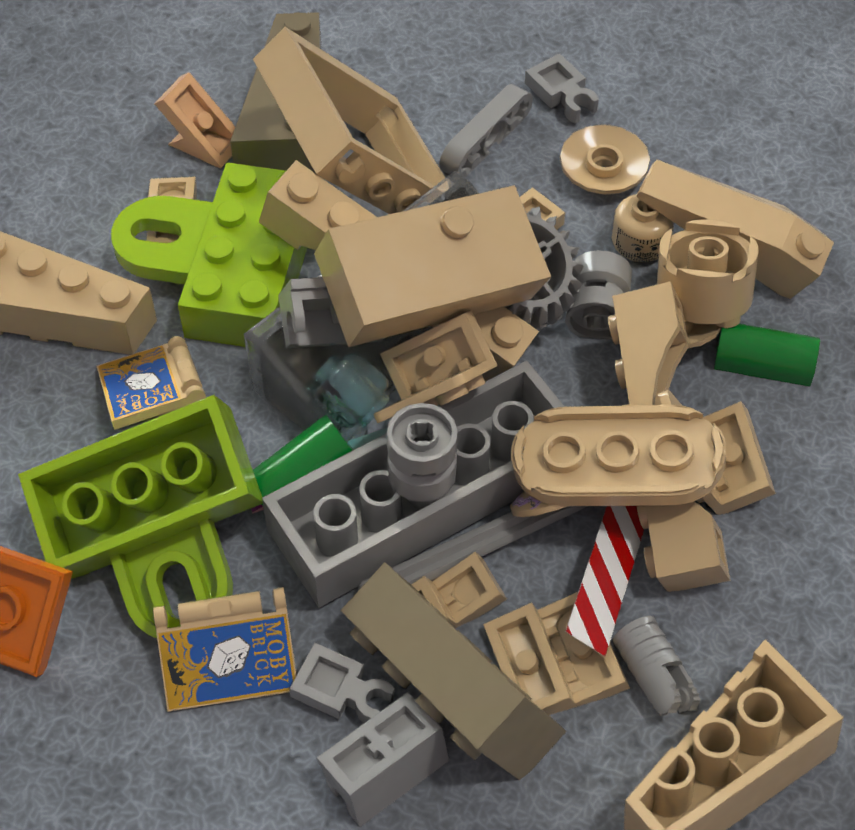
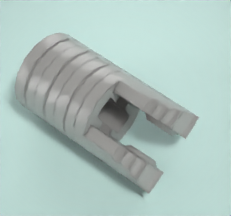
(656, 666)

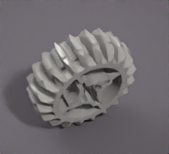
(556, 294)

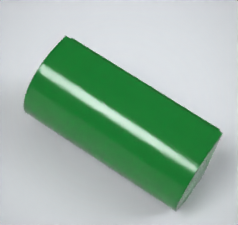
(767, 354)
(301, 456)

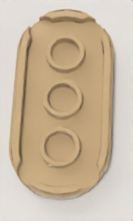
(619, 456)

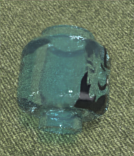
(350, 390)

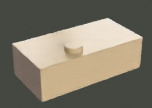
(430, 264)

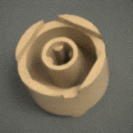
(710, 271)

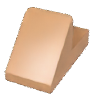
(198, 119)

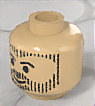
(638, 230)

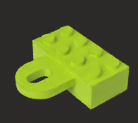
(222, 255)
(147, 505)

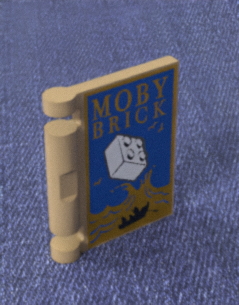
(150, 383)
(225, 650)

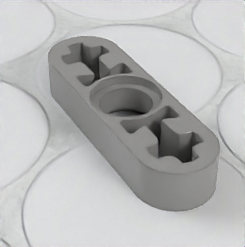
(489, 126)

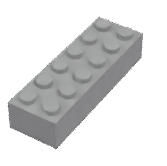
(349, 518)

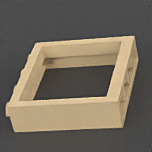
(323, 94)

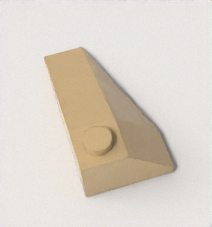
(789, 247)

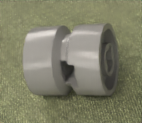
(602, 277)
(422, 452)

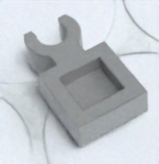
(560, 82)
(334, 681)

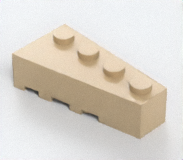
(70, 300)

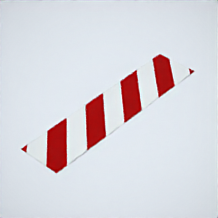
(606, 578)

